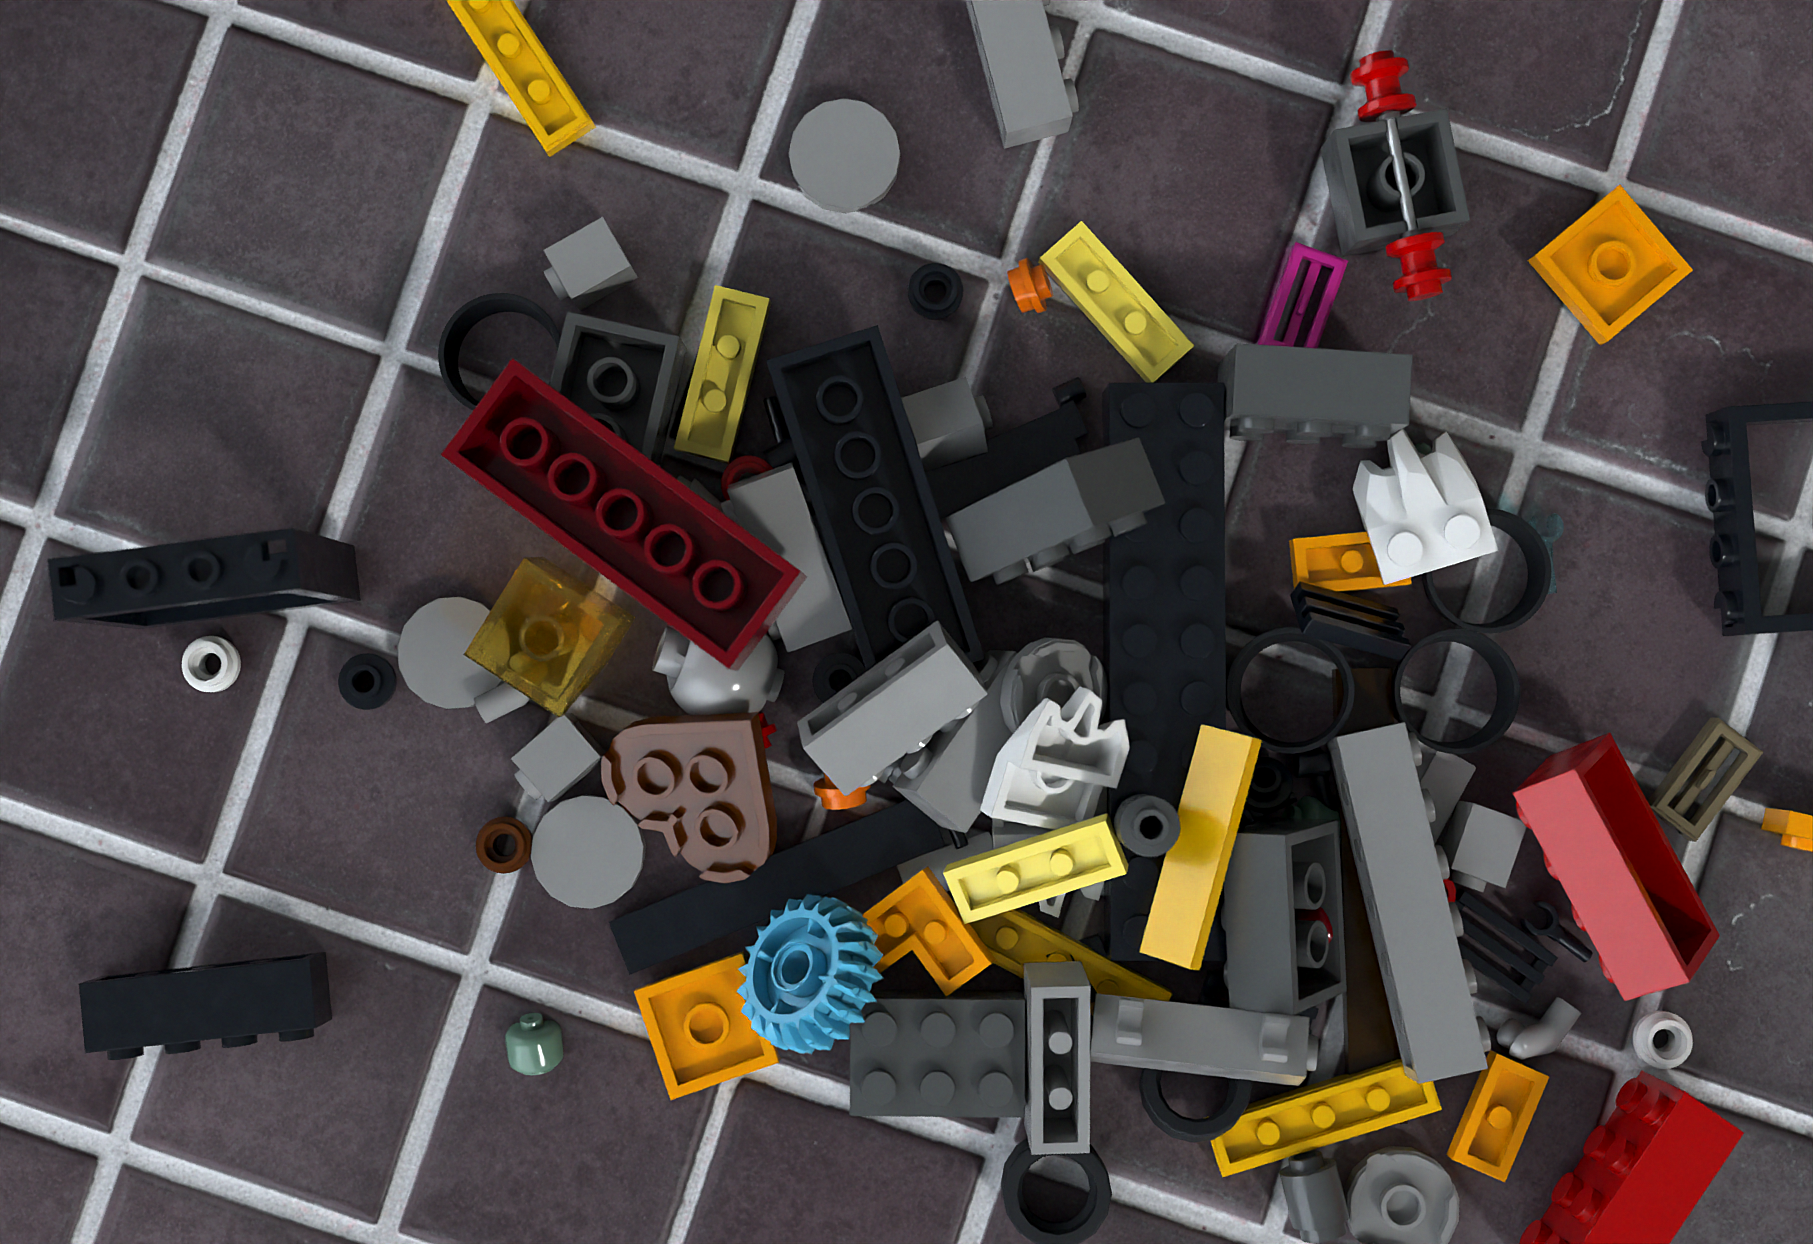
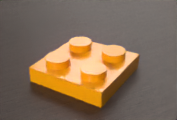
(1610, 265)
(700, 1027)

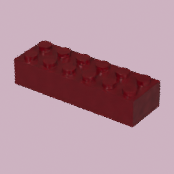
(624, 516)

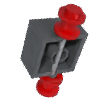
(1395, 179)

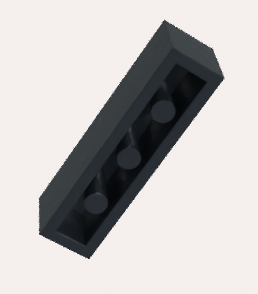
(205, 1004)

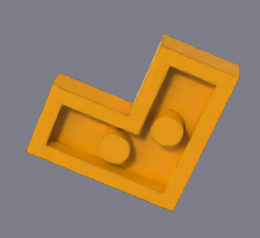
(927, 921)

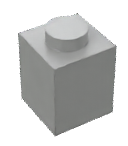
(588, 265)
(947, 423)
(557, 758)
(1481, 845)

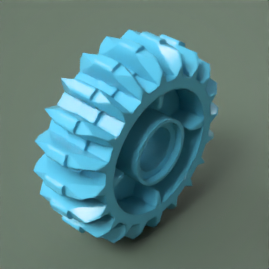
(810, 974)

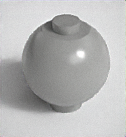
(708, 687)

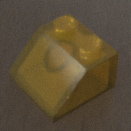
(549, 635)

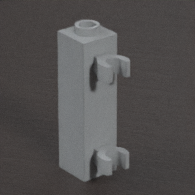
(1202, 1040)

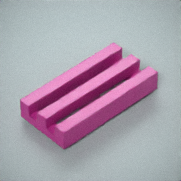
(1317, 260)

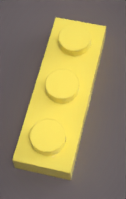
(1115, 303)
(722, 374)
(1036, 868)

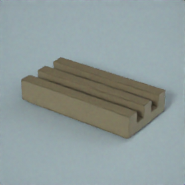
(1685, 766)

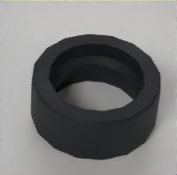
(1187, 1128)
(1064, 1232)

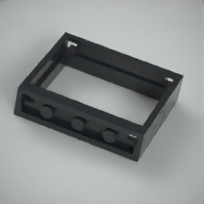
(1730, 499)
(203, 580)

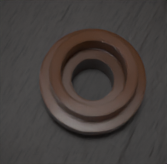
(487, 844)

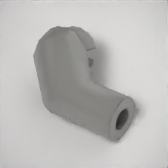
(499, 702)
(1540, 1037)

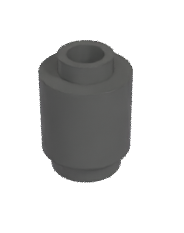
(1128, 820)
(1314, 1197)

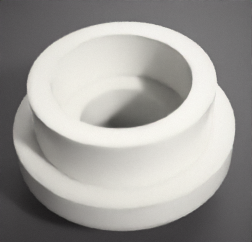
(195, 658)
(1678, 1044)

